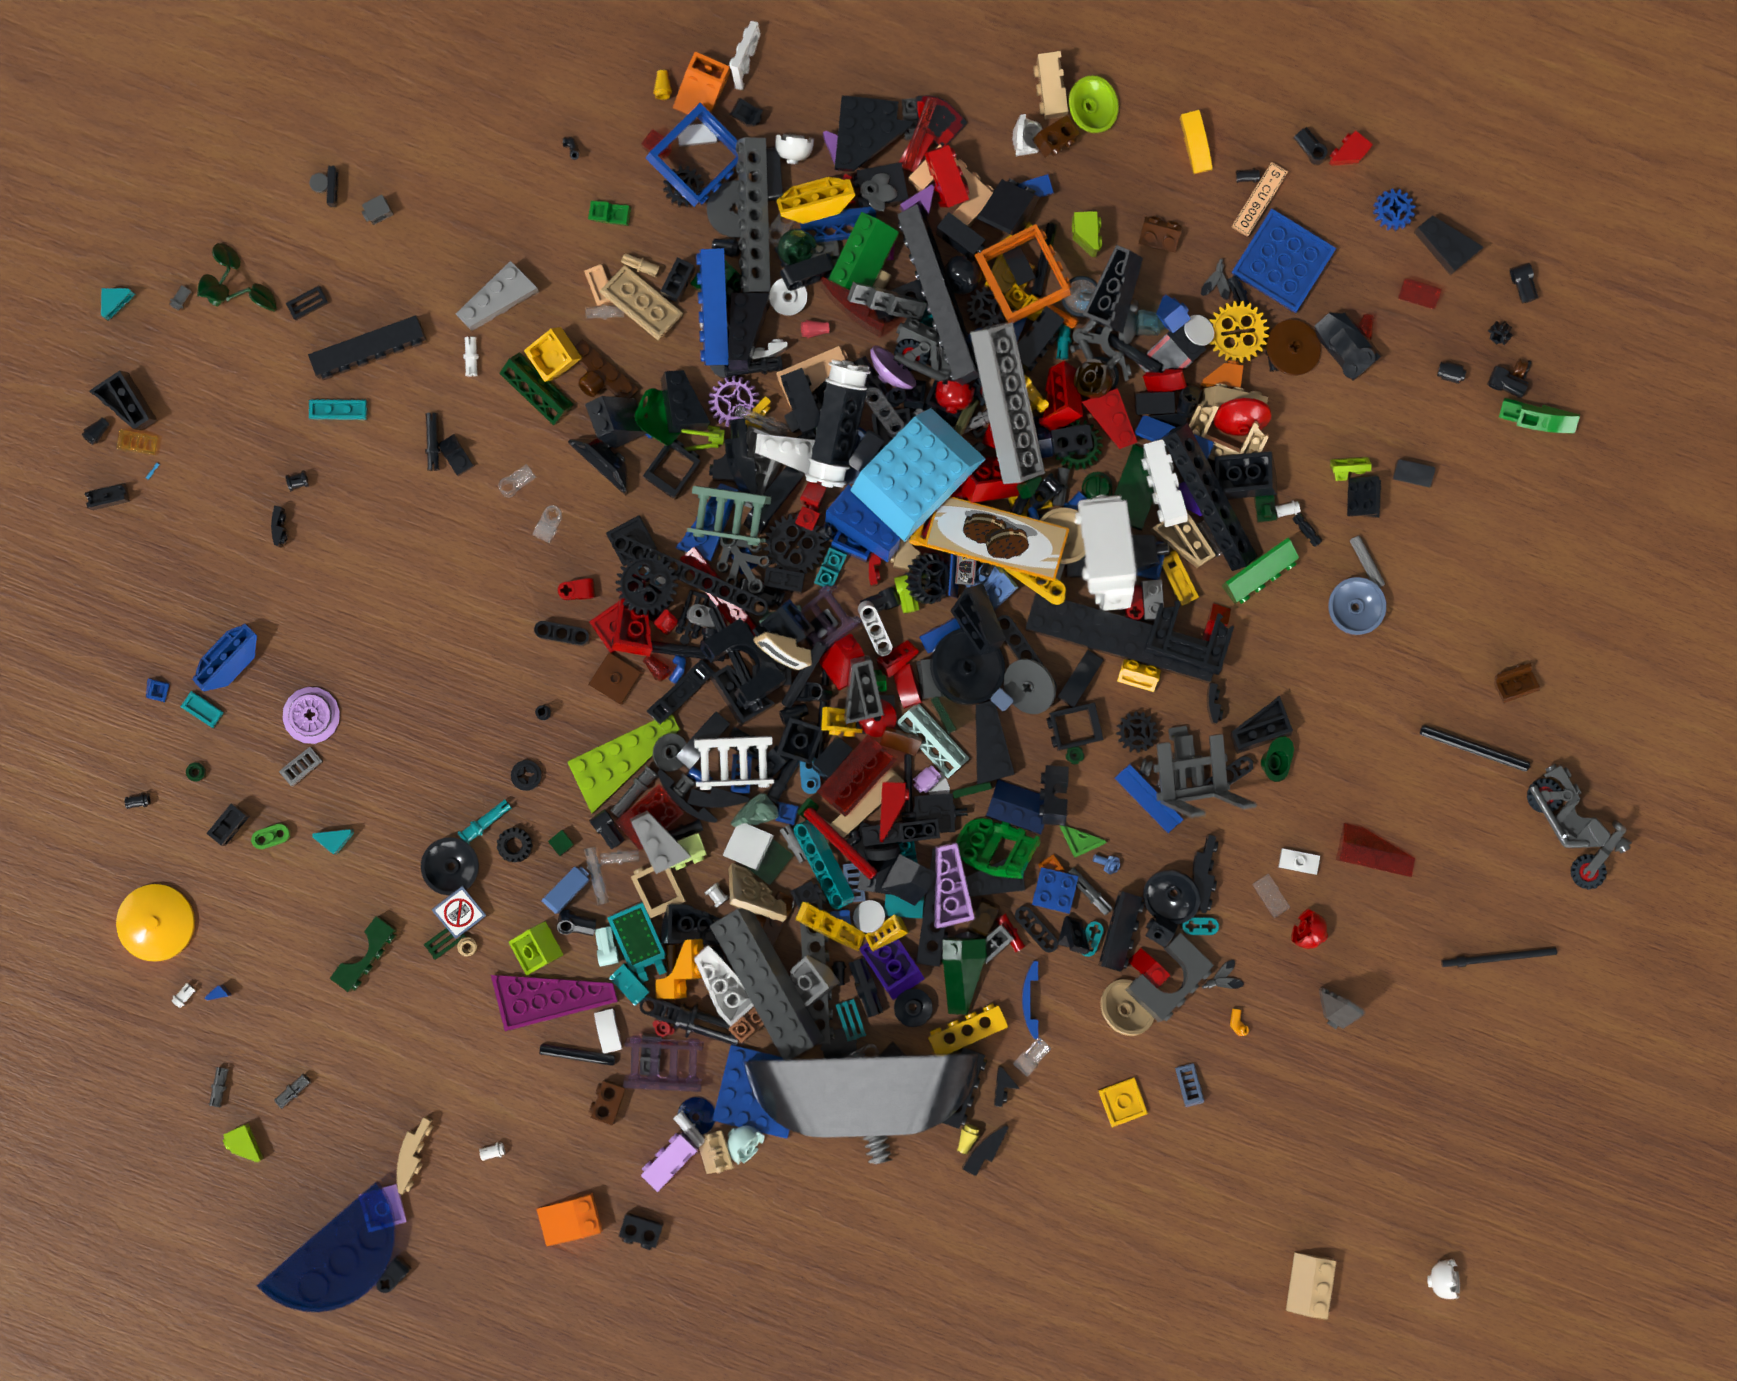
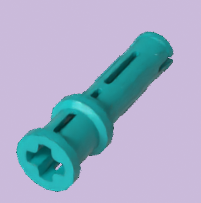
(477, 827)

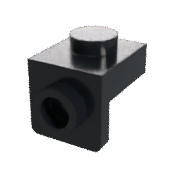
(746, 113)

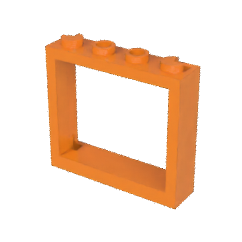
(1008, 244)

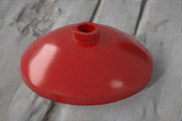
(1239, 415)

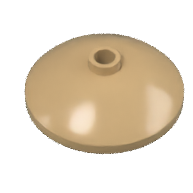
(1074, 546)
(1135, 1017)

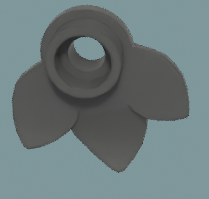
(881, 191)

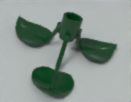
(217, 292)

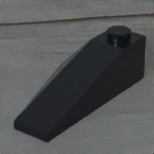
(687, 923)

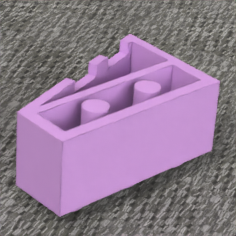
(669, 1161)

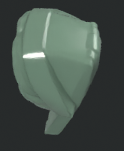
(756, 811)

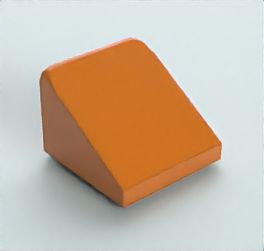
(1052, 863)

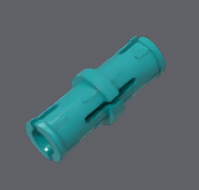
(1063, 342)

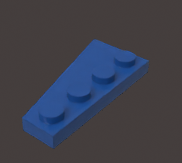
(708, 544)

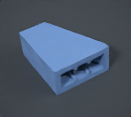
(566, 889)

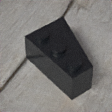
(125, 400)
(727, 683)
(1262, 727)

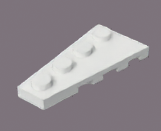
(786, 450)

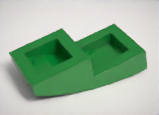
(609, 213)

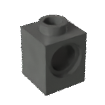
(376, 210)

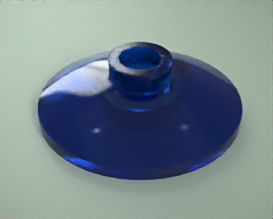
(703, 1108)

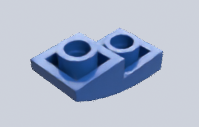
(1040, 184)
(933, 636)

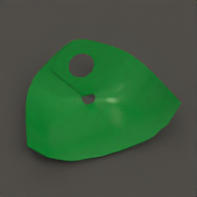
(656, 422)

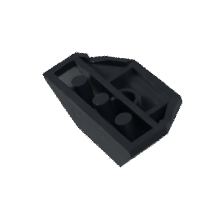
(604, 460)

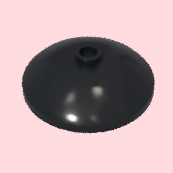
(436, 861)
(1175, 907)

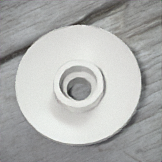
(784, 306)

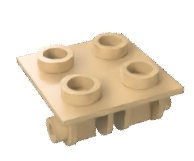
(715, 1153)

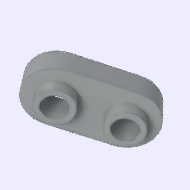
(704, 620)

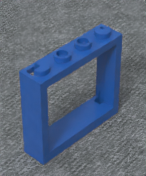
(718, 130)

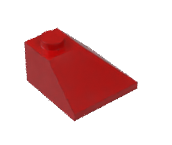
(837, 660)

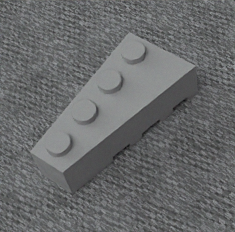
(497, 296)

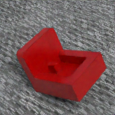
(808, 517)

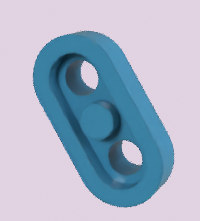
(809, 775)

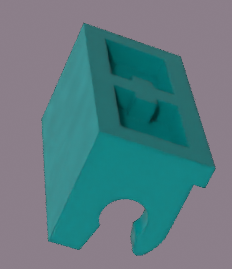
(629, 984)

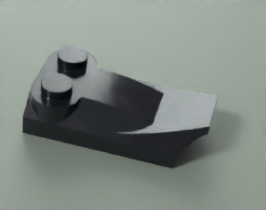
(1347, 344)

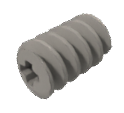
(877, 1149)

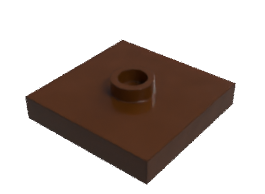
(614, 678)

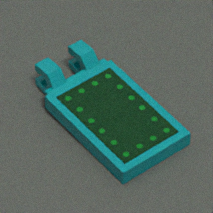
(638, 940)

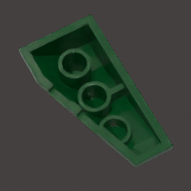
(962, 969)

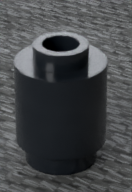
(1451, 372)

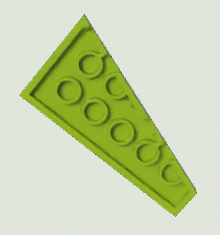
(613, 763)

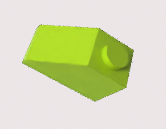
(243, 1143)

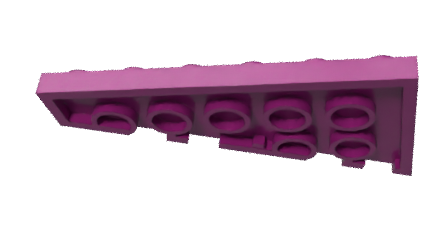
(535, 1000)

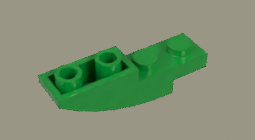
(1538, 418)

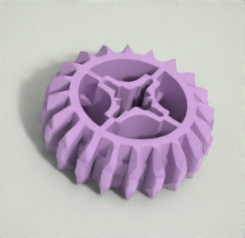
(726, 399)

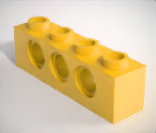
(997, 1023)

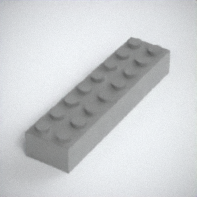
(1007, 403)

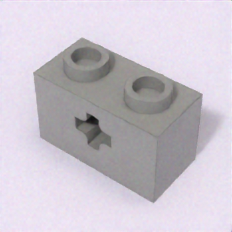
(1152, 598)

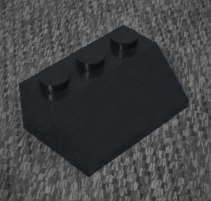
(1247, 475)

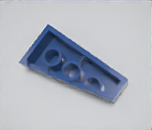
(862, 525)

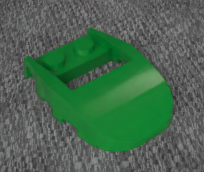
(981, 839)

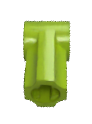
(907, 602)

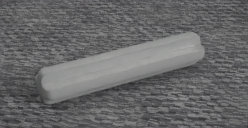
(1367, 561)

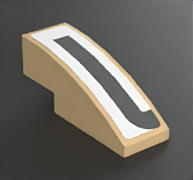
(784, 650)

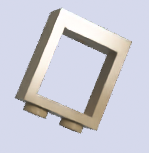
(662, 908)

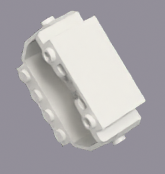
(1107, 551)

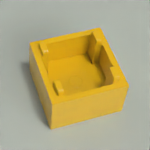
(552, 354)

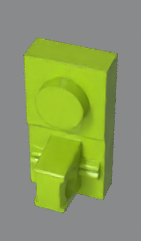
(1342, 467)

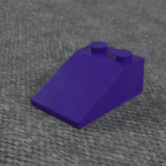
(893, 967)

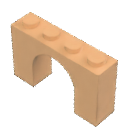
(978, 192)

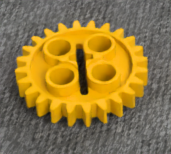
(1236, 314)

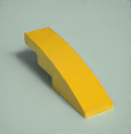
(830, 926)

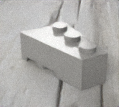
(658, 843)

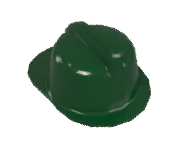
(1096, 484)
(1278, 759)

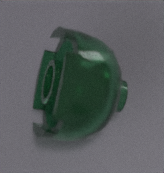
(795, 246)

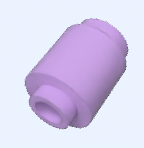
(926, 779)

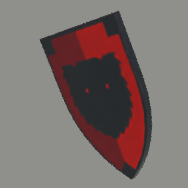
(944, 122)

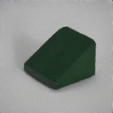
(1028, 487)
(807, 804)
(561, 842)

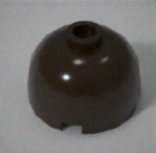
(1093, 379)

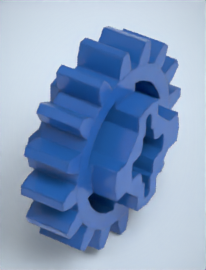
(1394, 217)

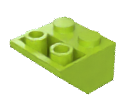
(1085, 231)

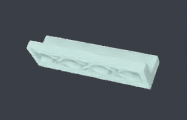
(935, 737)

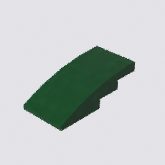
(1135, 489)

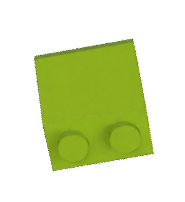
(535, 948)

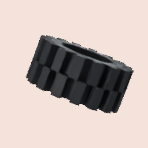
(506, 836)

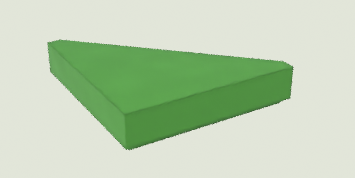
(1079, 841)

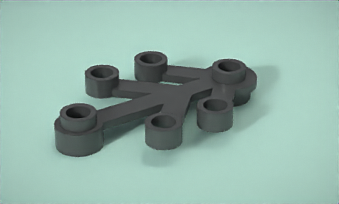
(741, 560)

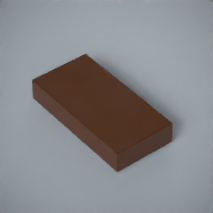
(901, 741)

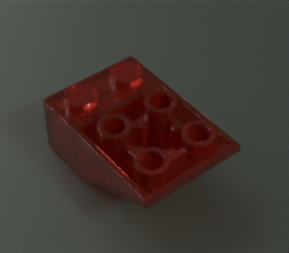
(659, 805)

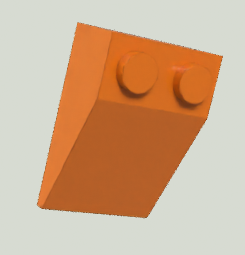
(569, 1220)

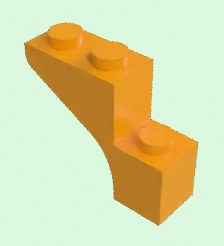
(685, 968)

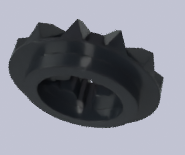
(518, 770)

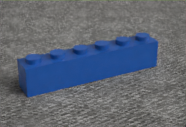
(713, 307)

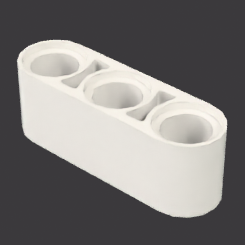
(879, 635)

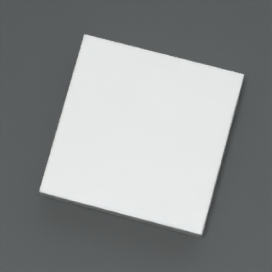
(748, 845)

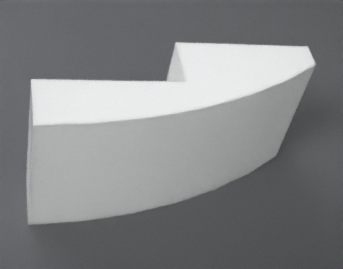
(775, 348)
(607, 1031)

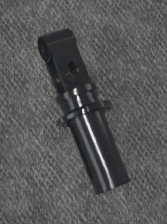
(684, 1016)

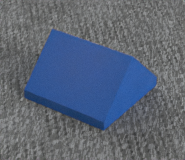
(847, 545)

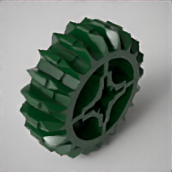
(1091, 455)

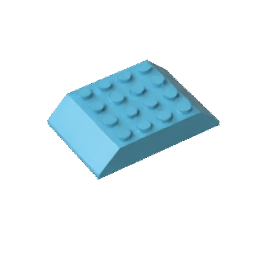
(916, 473)

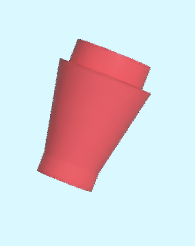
(814, 328)

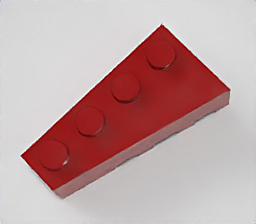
(632, 629)

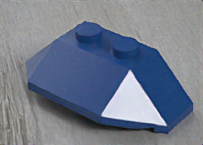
(226, 658)

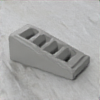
(290, 766)

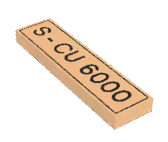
(1259, 199)

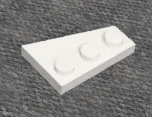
(745, 49)

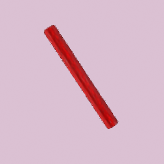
(840, 843)

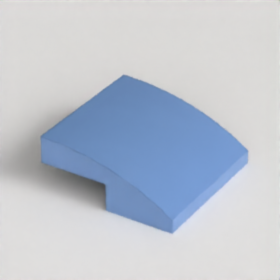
(997, 585)

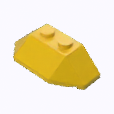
(816, 199)

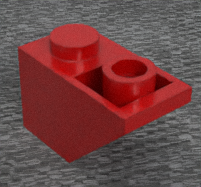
(1352, 151)

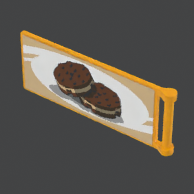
(995, 537)

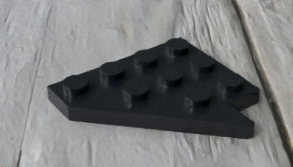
(865, 130)

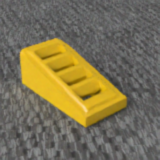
(895, 933)

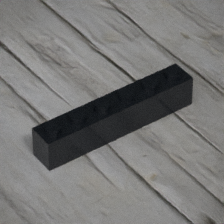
(367, 347)

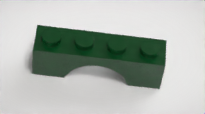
(378, 934)

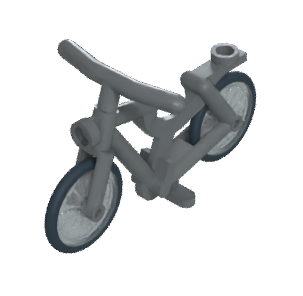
(1075, 304)

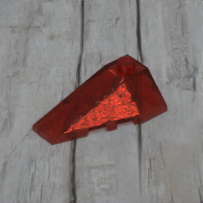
(1368, 850)

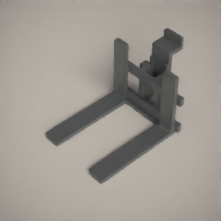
(1186, 765)

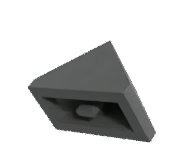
(996, 941)

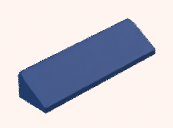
(1154, 430)

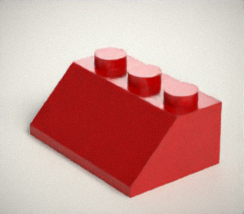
(987, 483)

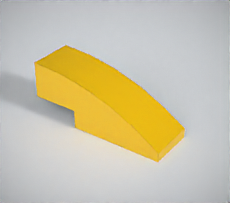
(1196, 141)

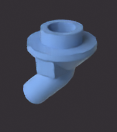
(1111, 864)

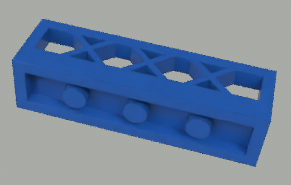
(838, 223)
(1146, 797)

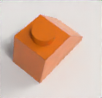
(1228, 374)

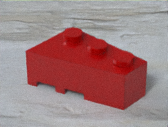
(946, 176)
(1062, 396)
(1112, 418)

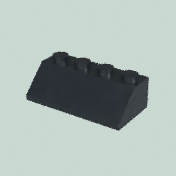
(1120, 931)

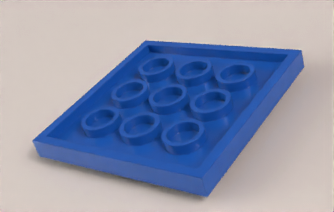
(1283, 260)
(736, 1101)

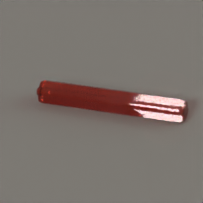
(919, 133)

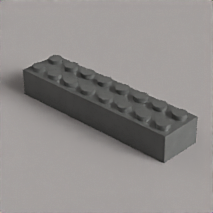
(767, 983)

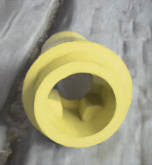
(968, 1136)

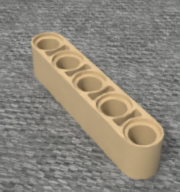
(866, 806)

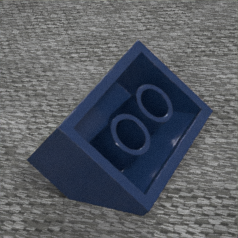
(1016, 807)

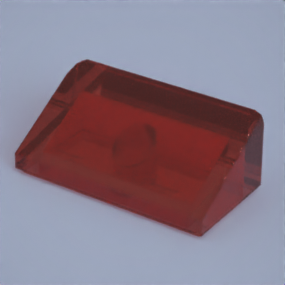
(1419, 293)

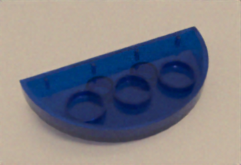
(338, 1260)

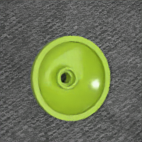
(1100, 102)

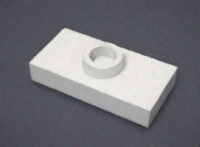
(1299, 861)

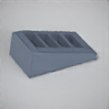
(1001, 699)
(850, 867)
(1191, 1067)

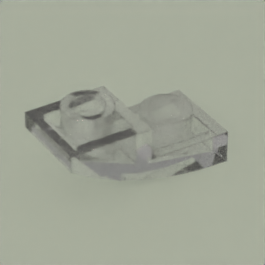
(1271, 896)

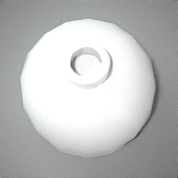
(793, 147)
(1445, 1280)

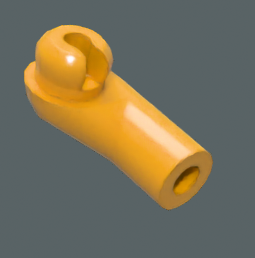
(1236, 1024)

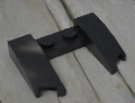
(1207, 658)

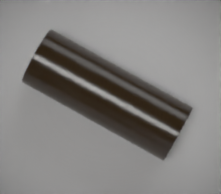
(671, 958)

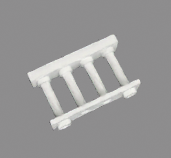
(723, 745)

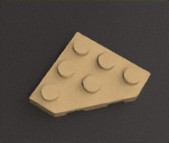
(752, 895)

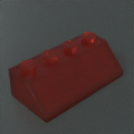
(856, 775)

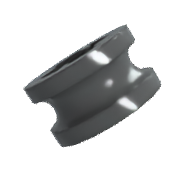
(1145, 767)

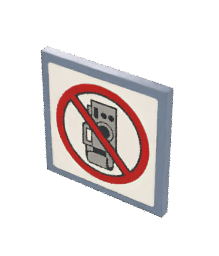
(458, 912)

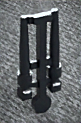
(684, 639)

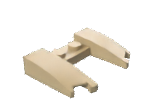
(1201, 422)

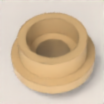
(467, 952)

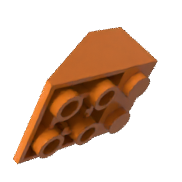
(701, 84)

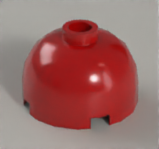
(954, 396)
(1310, 931)

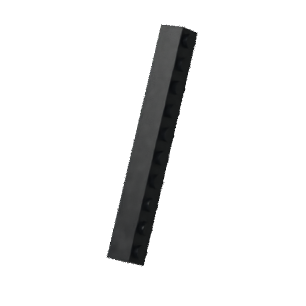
(939, 295)

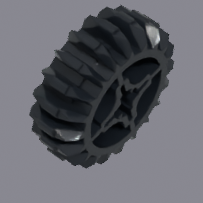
(923, 578)

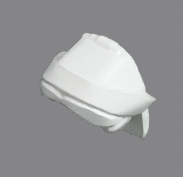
(1023, 134)

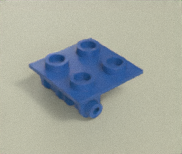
(1055, 890)

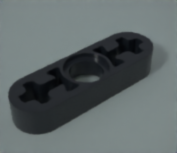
(1237, 763)
(1042, 943)

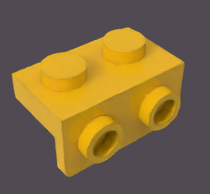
(1139, 675)
(834, 722)

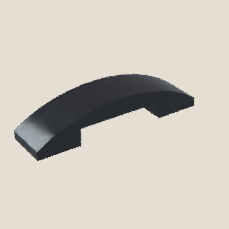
(680, 692)
(667, 783)

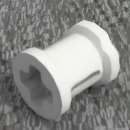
(717, 894)

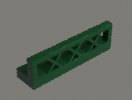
(550, 394)

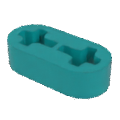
(1201, 931)
(1096, 939)

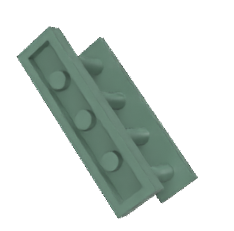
(740, 499)

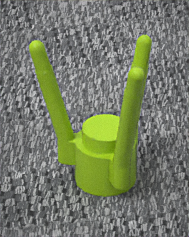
(715, 435)

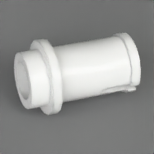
(1287, 509)
(183, 995)
(492, 1151)

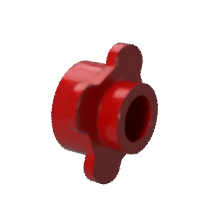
(663, 1032)

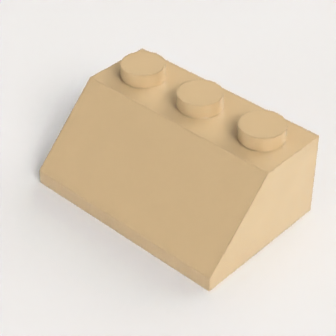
(1311, 1285)

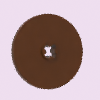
(1285, 358)

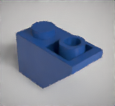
(1172, 313)

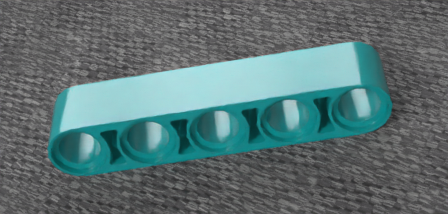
(824, 865)

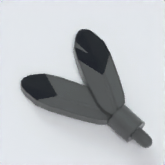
(1219, 279)
(1220, 978)

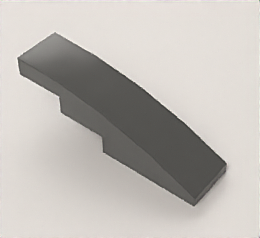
(887, 301)

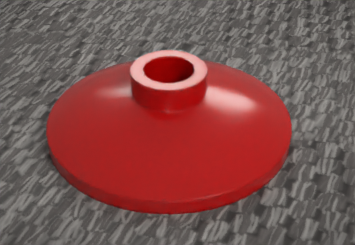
(876, 728)

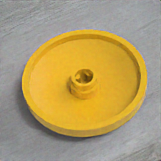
(155, 922)

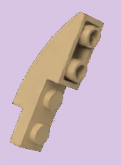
(409, 1162)

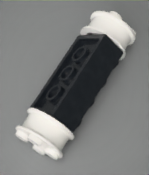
(838, 423)

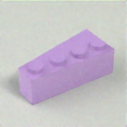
(951, 891)

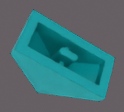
(113, 300)
(333, 840)

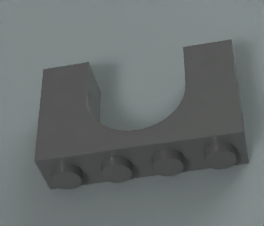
(1194, 968)

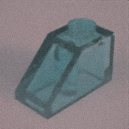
(1148, 324)

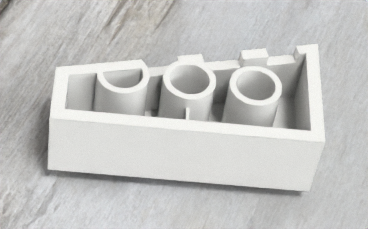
(1164, 483)

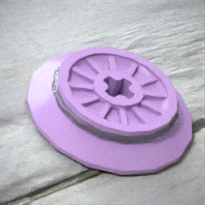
(321, 725)

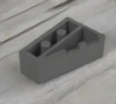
(862, 691)

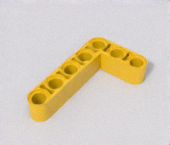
(1045, 590)

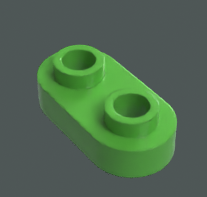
(271, 836)

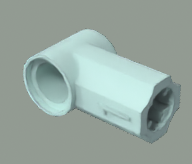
(607, 951)

